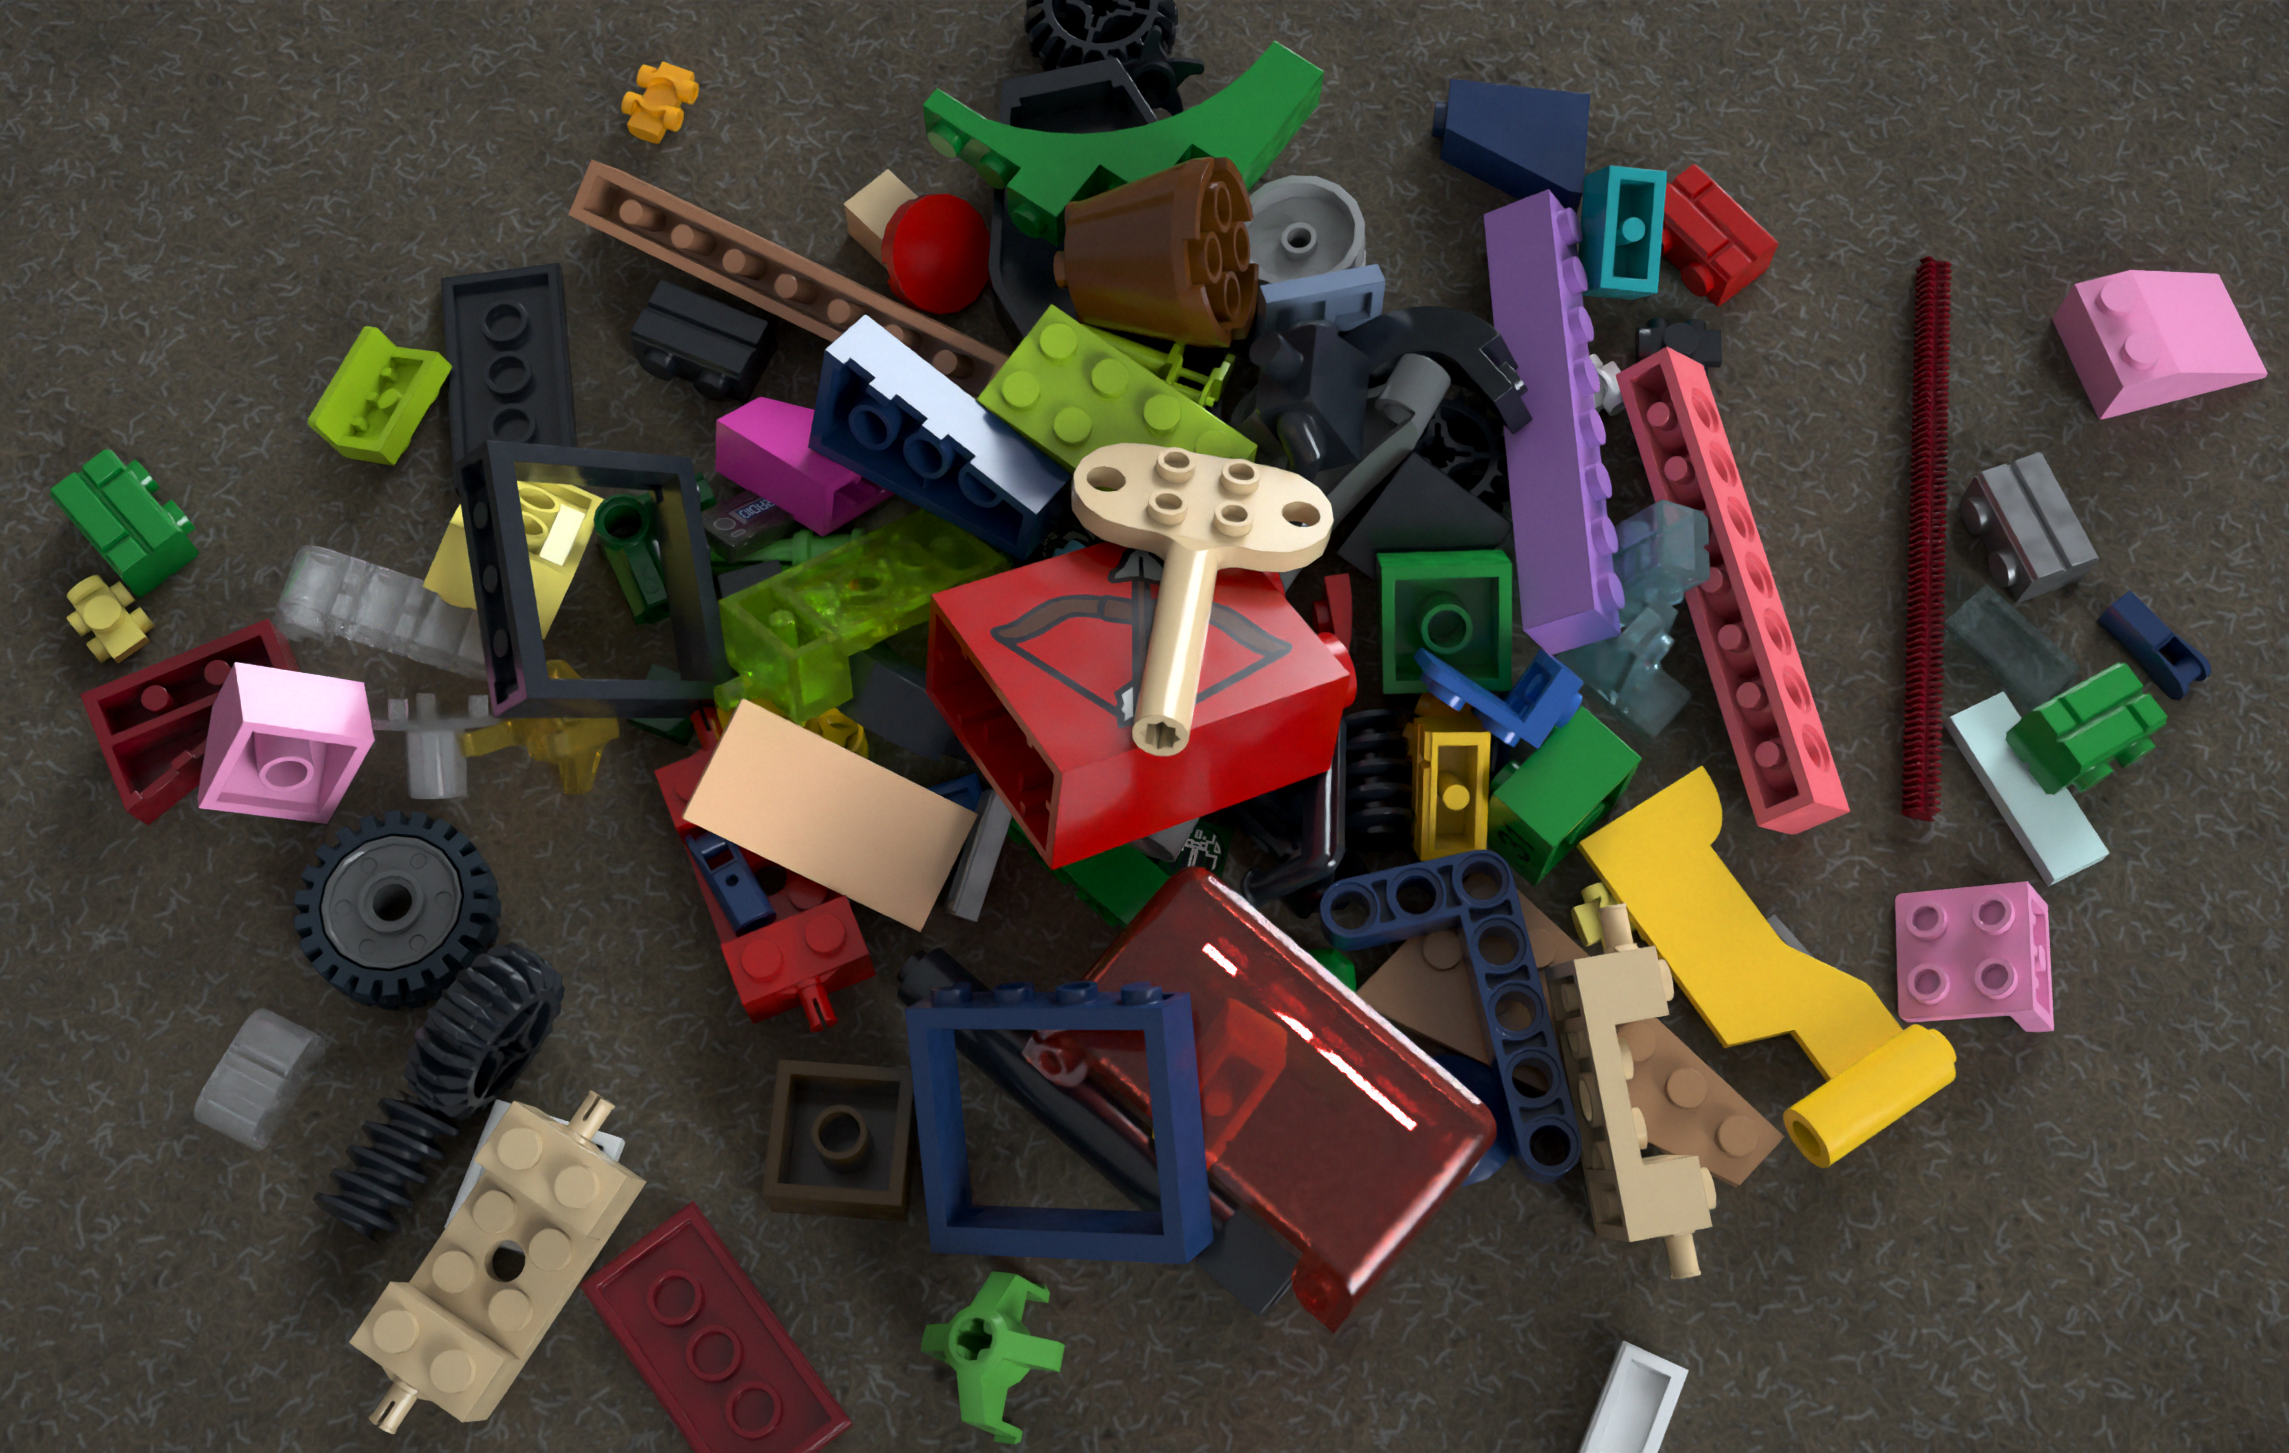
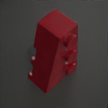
(159, 717)

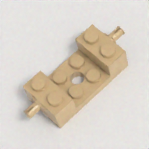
(1626, 1193)
(458, 1327)

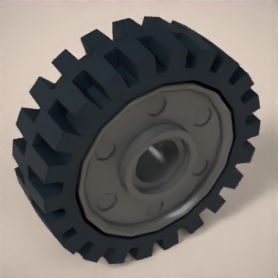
(369, 873)

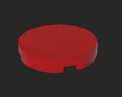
(936, 253)

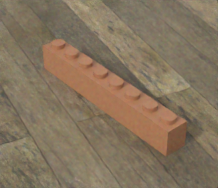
(769, 273)

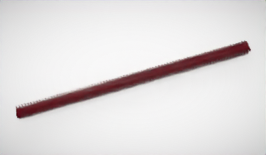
(1926, 541)

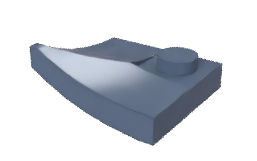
(1340, 296)

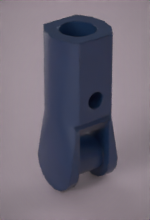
(2145, 636)
(732, 884)

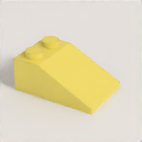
(557, 532)

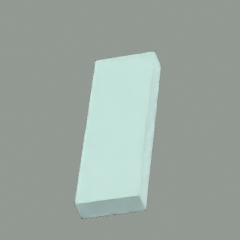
(2046, 825)

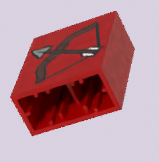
(1047, 682)

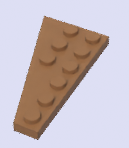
(1679, 1095)

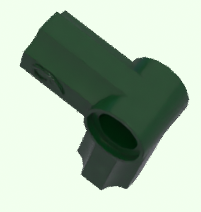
(637, 558)

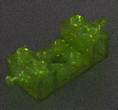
(801, 625)

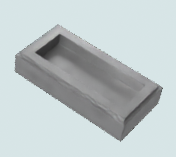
(978, 858)

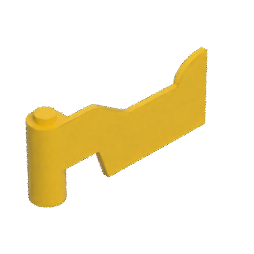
(1753, 982)

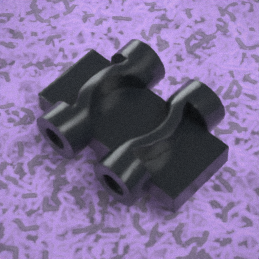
(1686, 338)

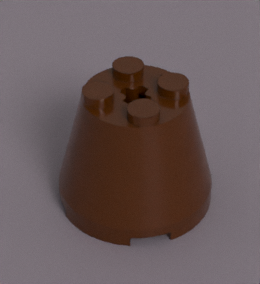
(1165, 256)

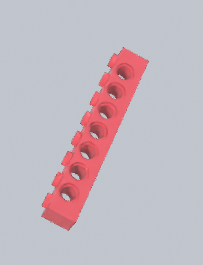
(1739, 607)

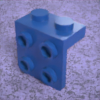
(1538, 701)

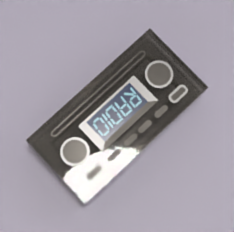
(746, 525)

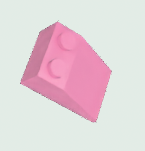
(2154, 339)

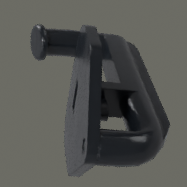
(1318, 812)

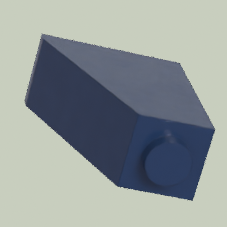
(1516, 137)

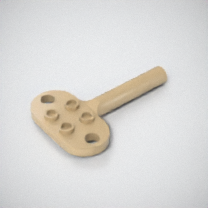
(1199, 519)

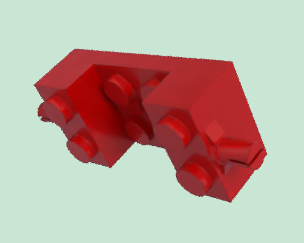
(815, 936)

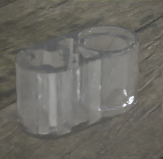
(258, 1079)

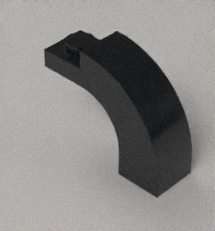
(1455, 340)
(894, 704)

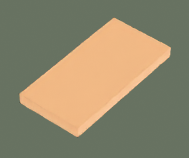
(829, 815)

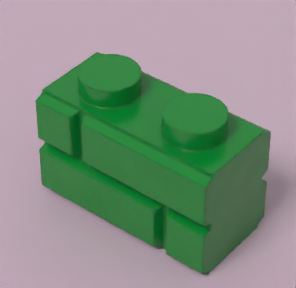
(125, 523)
(2086, 729)

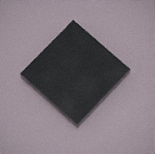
(1421, 512)

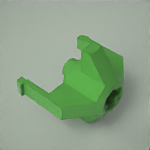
(993, 1350)

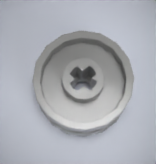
(1304, 229)

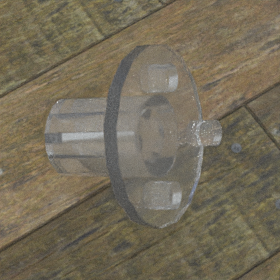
(432, 742)

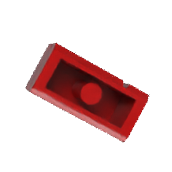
(1712, 238)

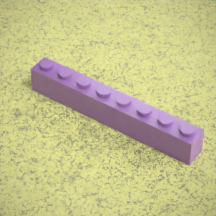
(1555, 459)

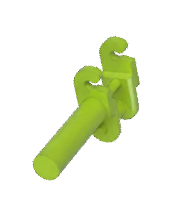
(1170, 367)

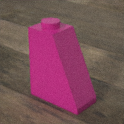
(768, 453)

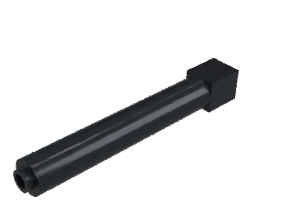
(1246, 1251)

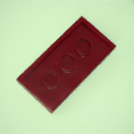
(712, 1344)

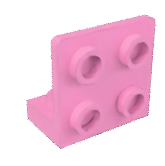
(1975, 955)

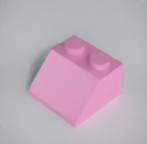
(284, 743)

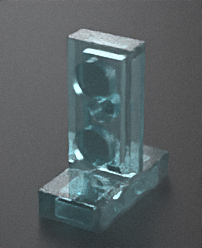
(1627, 675)

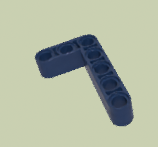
(1488, 982)

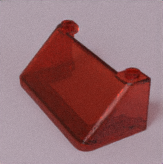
(1302, 1088)

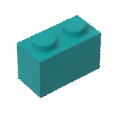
(1622, 231)

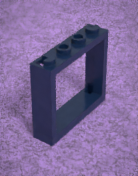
(1062, 1233)

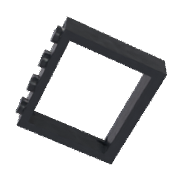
(507, 593)

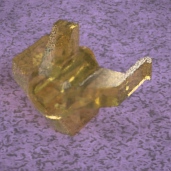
(569, 742)

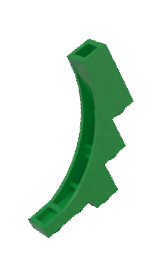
(1048, 170)

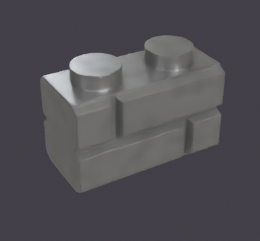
(2027, 528)

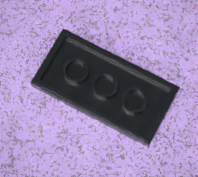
(508, 359)

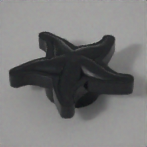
(1160, 76)

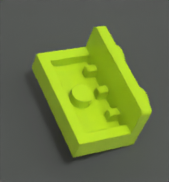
(378, 398)

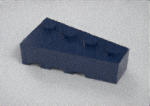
(932, 442)

